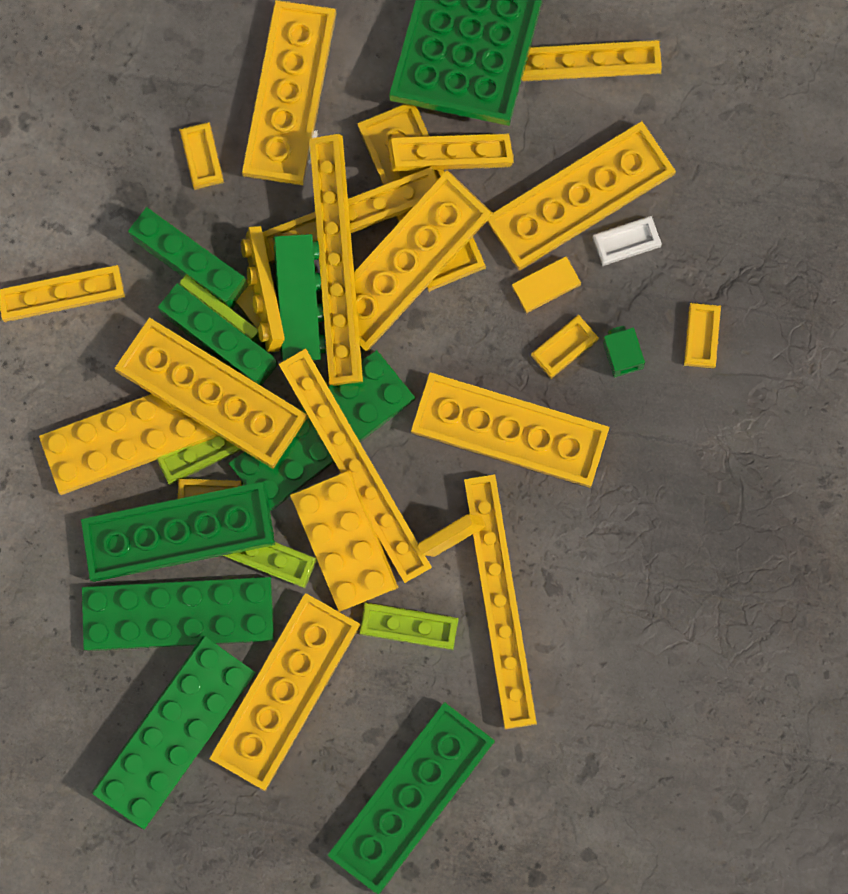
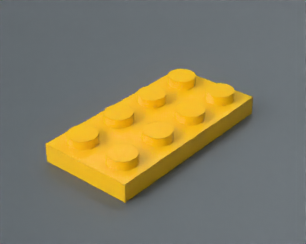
(344, 541)

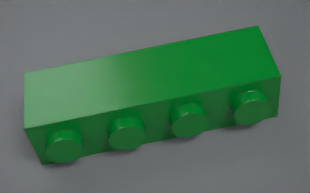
(187, 257)
(297, 295)
(217, 335)

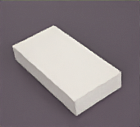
(627, 240)

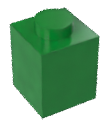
(623, 351)

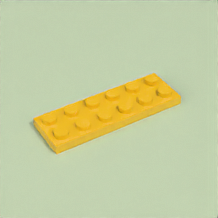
(289, 92)
(407, 122)
(580, 195)
(415, 254)
(211, 393)
(510, 430)
(118, 441)
(285, 692)

